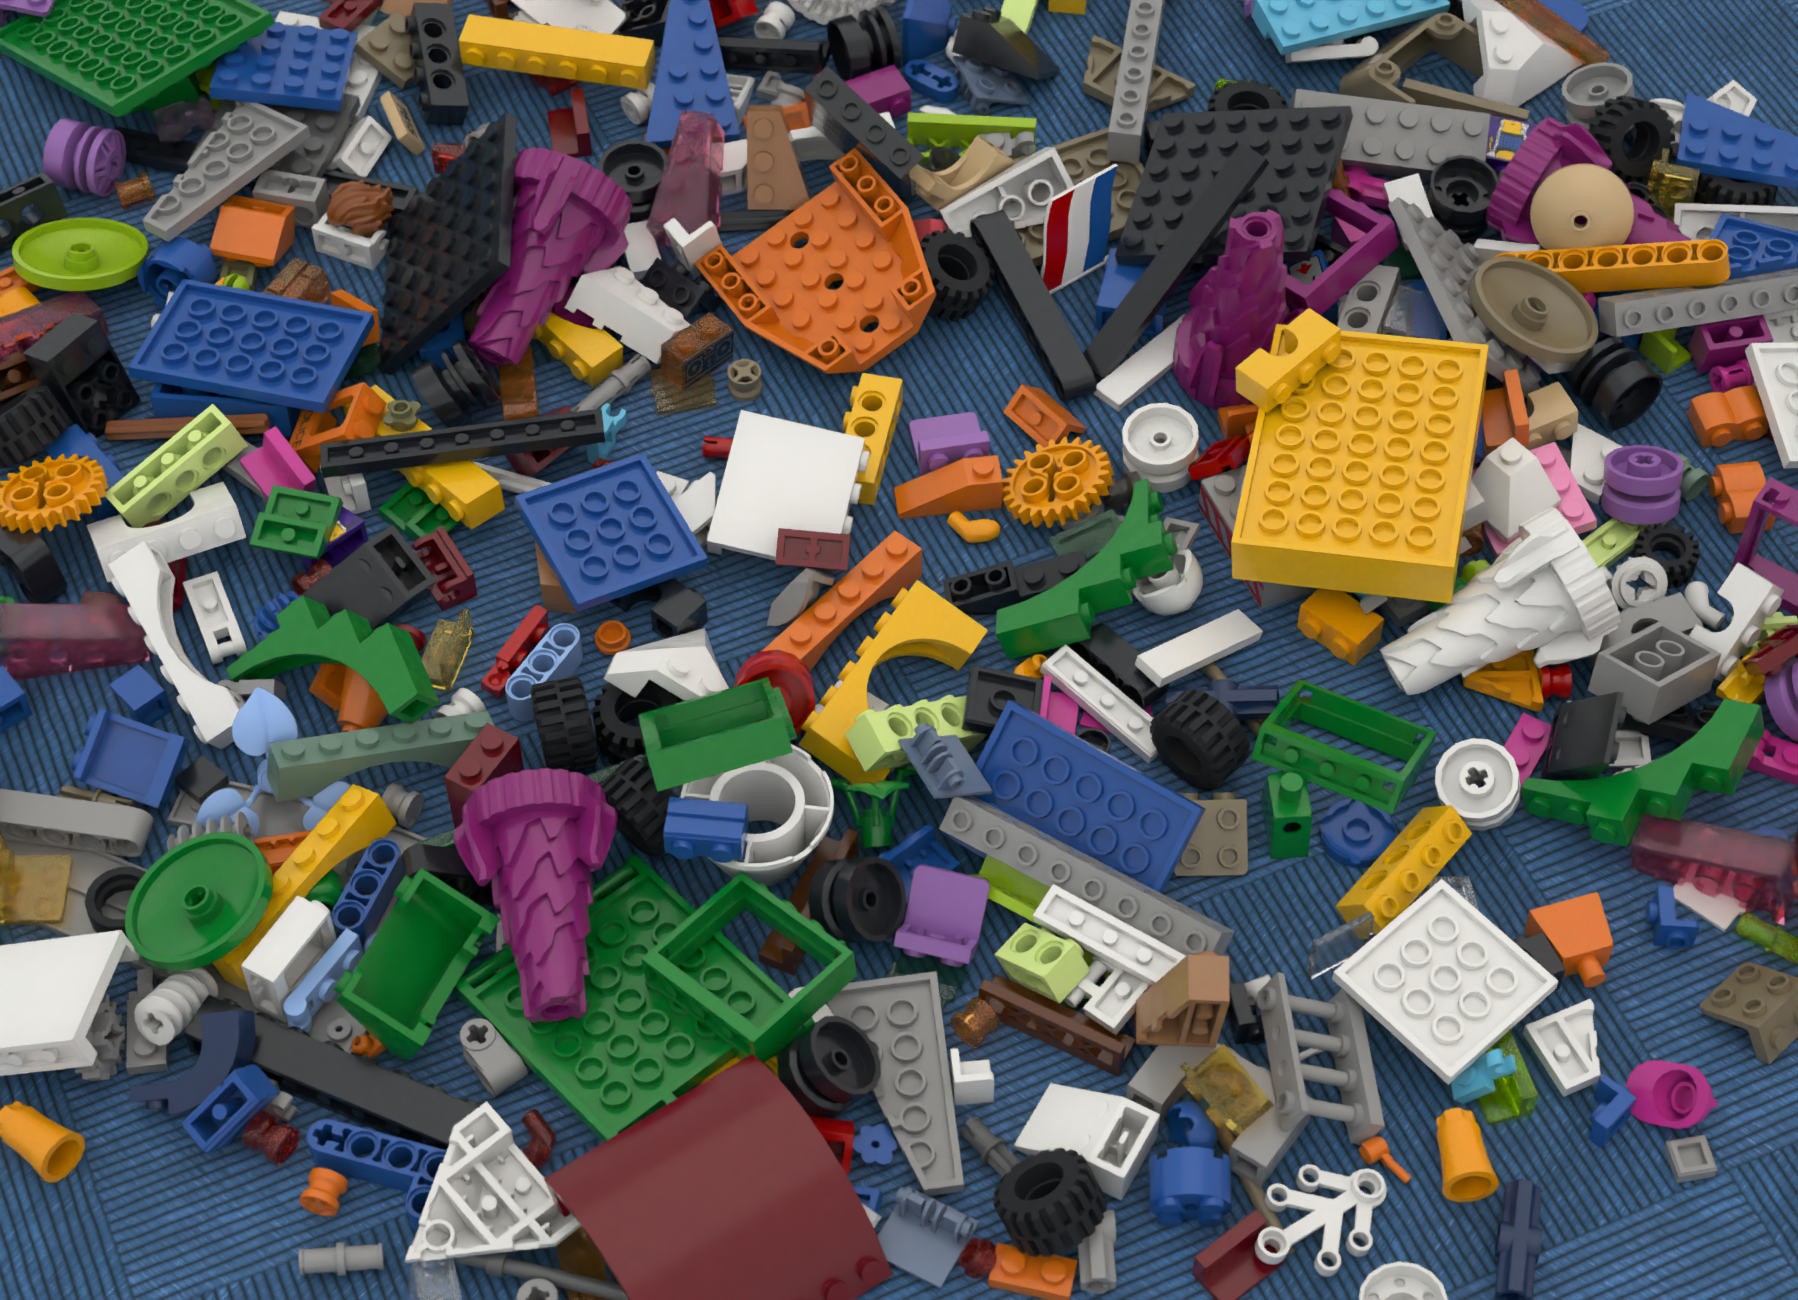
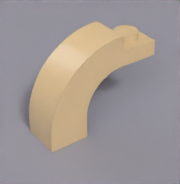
(975, 167)

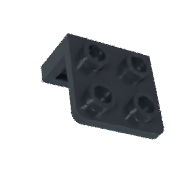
(678, 290)

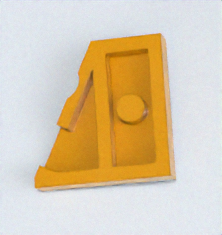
(1510, 680)

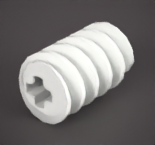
(173, 1004)

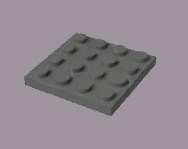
(326, 133)

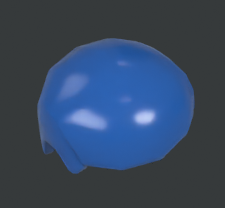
(1191, 1125)

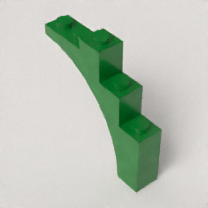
(1104, 583)
(312, 637)
(1616, 803)

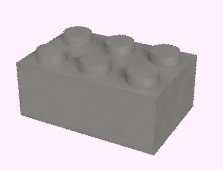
(1655, 671)

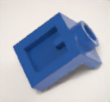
(1613, 1112)

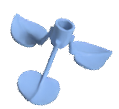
(257, 724)

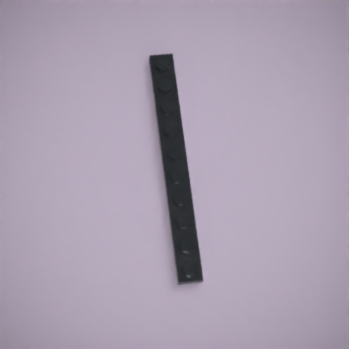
(148, 150)

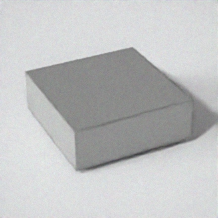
(1690, 1159)

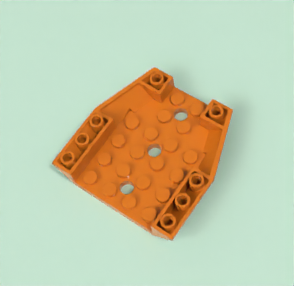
(855, 236)

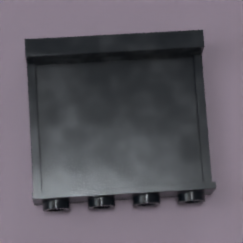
(854, 124)

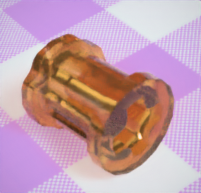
(134, 190)

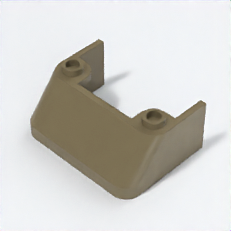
(1382, 70)

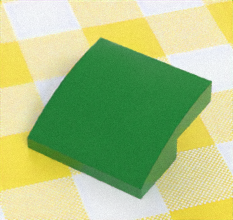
(415, 513)
(296, 522)

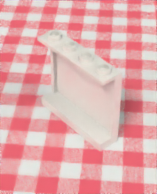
(786, 480)
(52, 997)

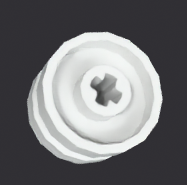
(1160, 445)
(1482, 762)

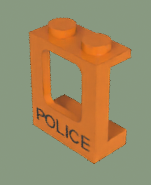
(319, 428)

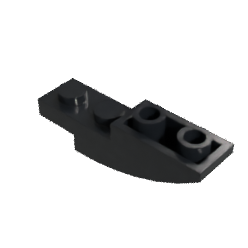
(1004, 586)

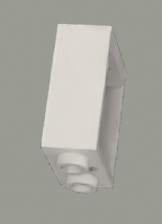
(288, 954)

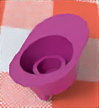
(1670, 1094)

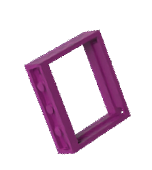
(1353, 264)
(1785, 508)

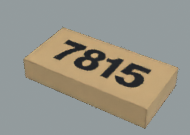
(402, 123)

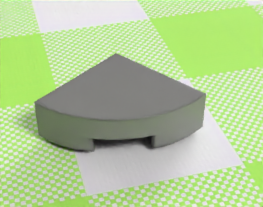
(767, 87)

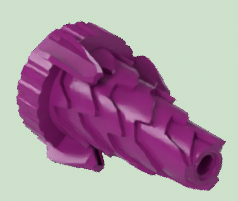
(1544, 151)
(563, 226)
(1233, 311)
(537, 845)

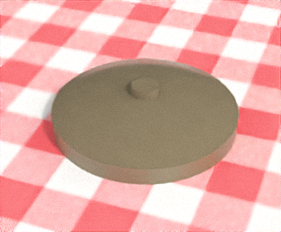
(1533, 309)

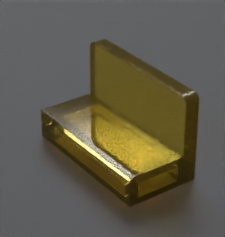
(447, 650)

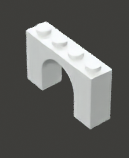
(206, 526)

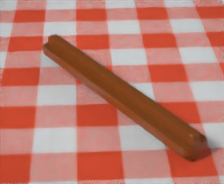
(167, 427)

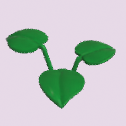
(875, 823)

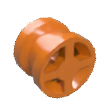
(323, 1192)

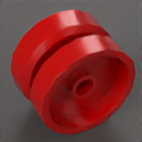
(786, 673)

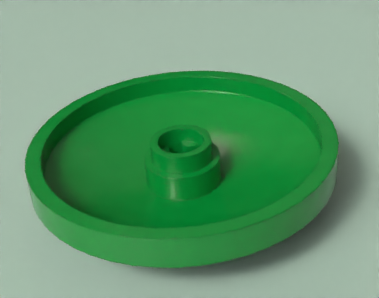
(199, 901)

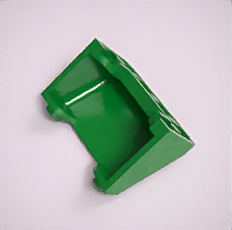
(414, 962)

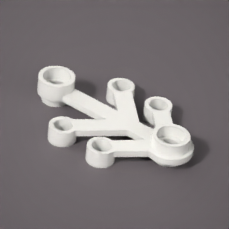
(1324, 1213)

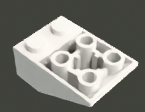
(1100, 1126)

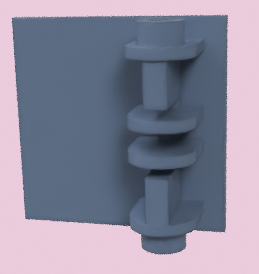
(987, 84)
(944, 764)
(925, 1236)

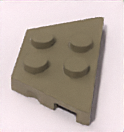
(1103, 72)

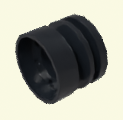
(864, 44)
(1461, 194)
(458, 383)
(1615, 383)

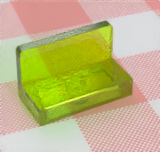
(1513, 1094)

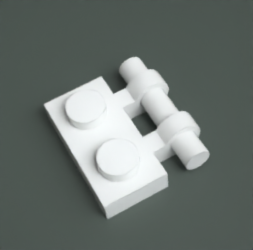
(1114, 1000)

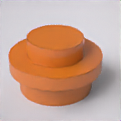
(612, 637)

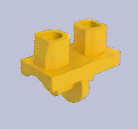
(1741, 686)

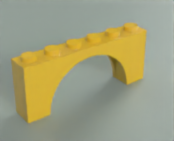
(919, 626)

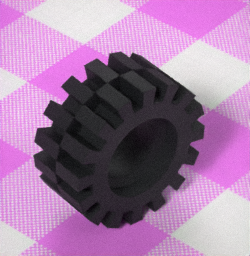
(1674, 542)

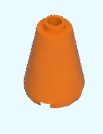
(359, 704)

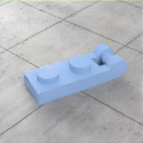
(320, 981)

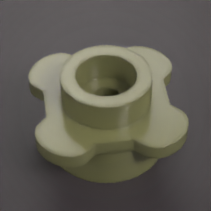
(402, 415)

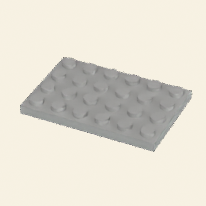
(1447, 271)

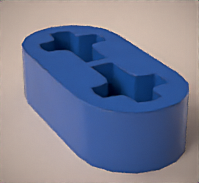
(931, 81)

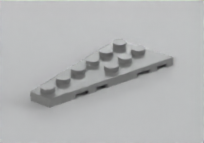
(223, 164)
(915, 1084)

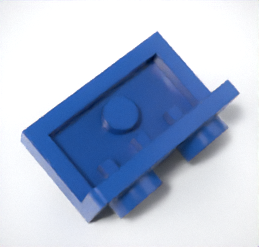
(917, 849)

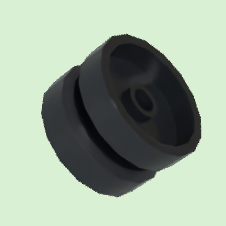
(638, 171)
(858, 899)
(829, 1067)

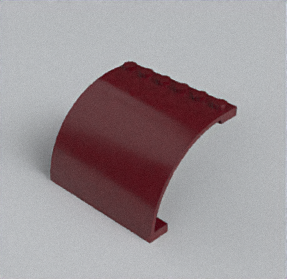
(724, 1200)

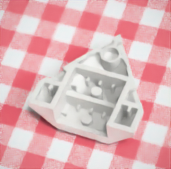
(1514, 55)
(678, 664)
(486, 1197)

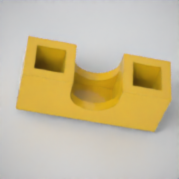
(1271, 378)

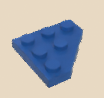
(1756, 246)

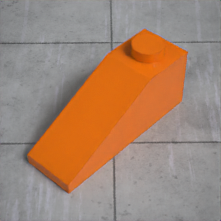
(960, 486)

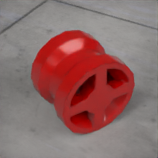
(1555, 681)

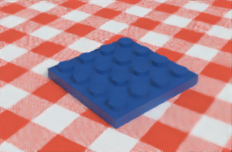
(288, 68)
(610, 531)

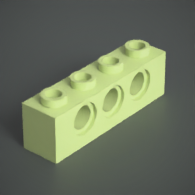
(176, 468)
(877, 733)

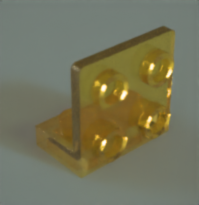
(33, 887)

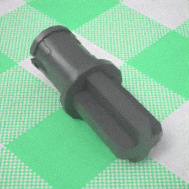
(992, 1149)

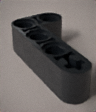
(31, 565)

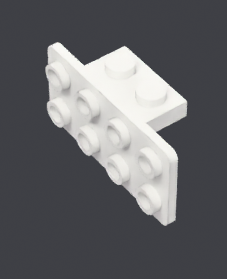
(597, 14)

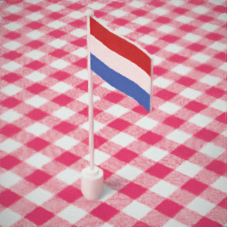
(1077, 230)

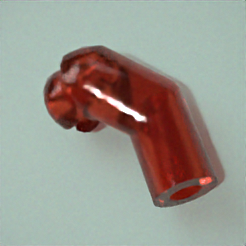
(542, 1138)

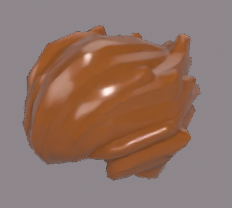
(361, 207)

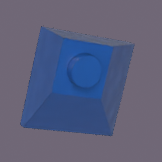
(926, 28)

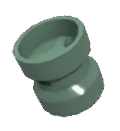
(1693, 479)

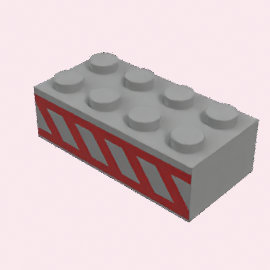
(1220, 505)

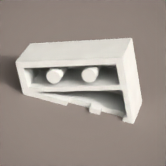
(627, 308)

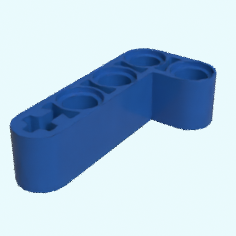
(337, 1148)

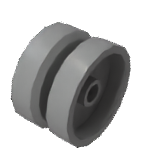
(1592, 86)

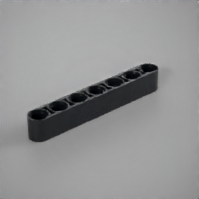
(1033, 307)

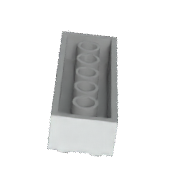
(1402, 136)

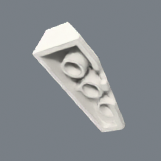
(1019, 191)
(1699, 220)

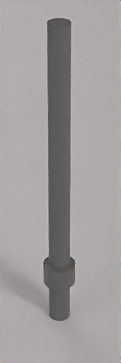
(500, 1264)

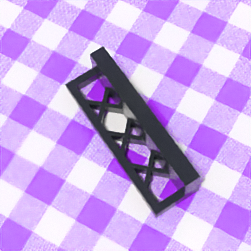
(774, 54)

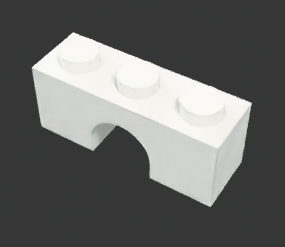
(1752, 601)

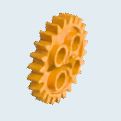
(1070, 470)
(51, 493)

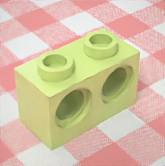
(1043, 962)

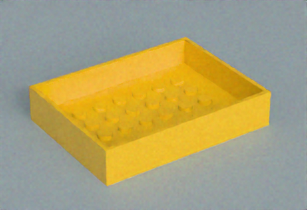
(1365, 470)

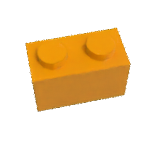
(1340, 624)

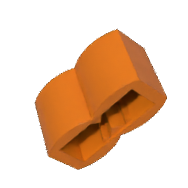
(1728, 416)
(1735, 490)

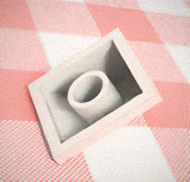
(1513, 488)

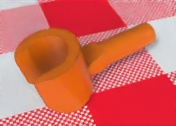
(1377, 1149)

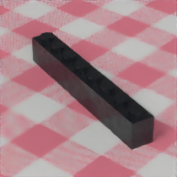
(345, 1082)

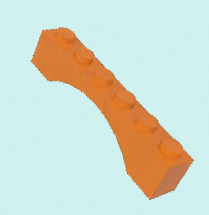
(876, 578)

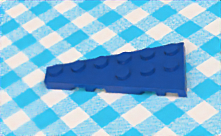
(690, 74)
(1735, 145)

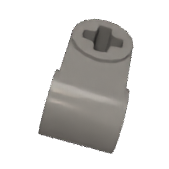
(490, 1056)

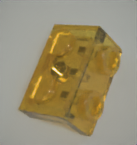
(1672, 183)
(1228, 1089)

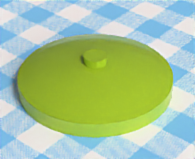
(80, 254)

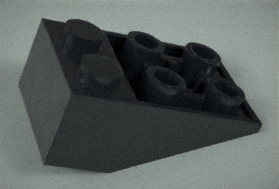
(644, 19)
(83, 373)
(375, 580)
(1583, 738)

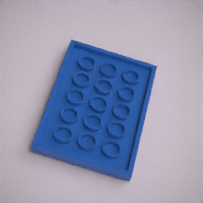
(252, 345)
(1084, 797)

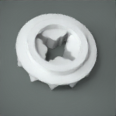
(1650, 572)

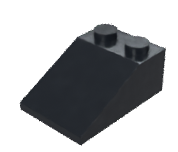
(1001, 43)

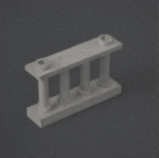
(1351, 1055)

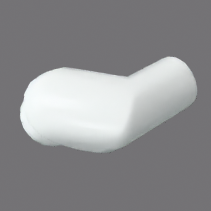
(1697, 597)

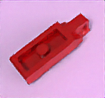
(516, 650)

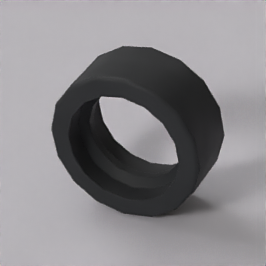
(102, 889)

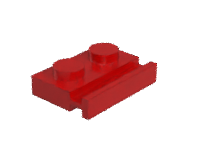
(1219, 456)

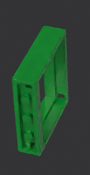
(721, 750)
(1336, 768)
(743, 893)

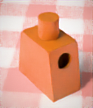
(1577, 935)

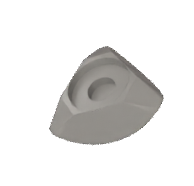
(798, 596)

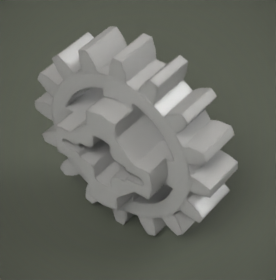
(106, 1038)

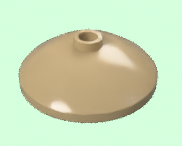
(1586, 192)

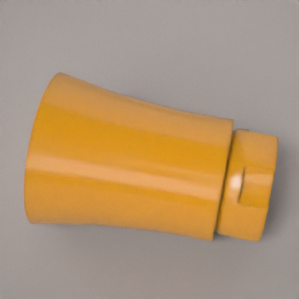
(41, 1141)
(1464, 1160)

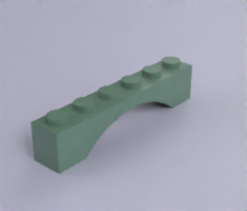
(312, 763)

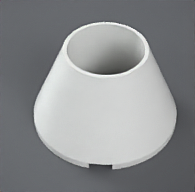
(777, 790)

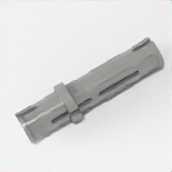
(617, 384)

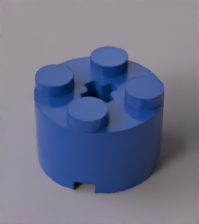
(171, 264)
(1190, 1186)

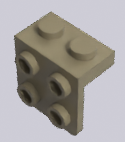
(1219, 839)
(1761, 1003)

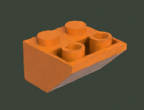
(253, 231)

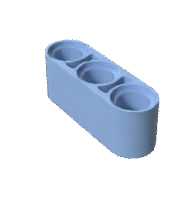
(550, 660)

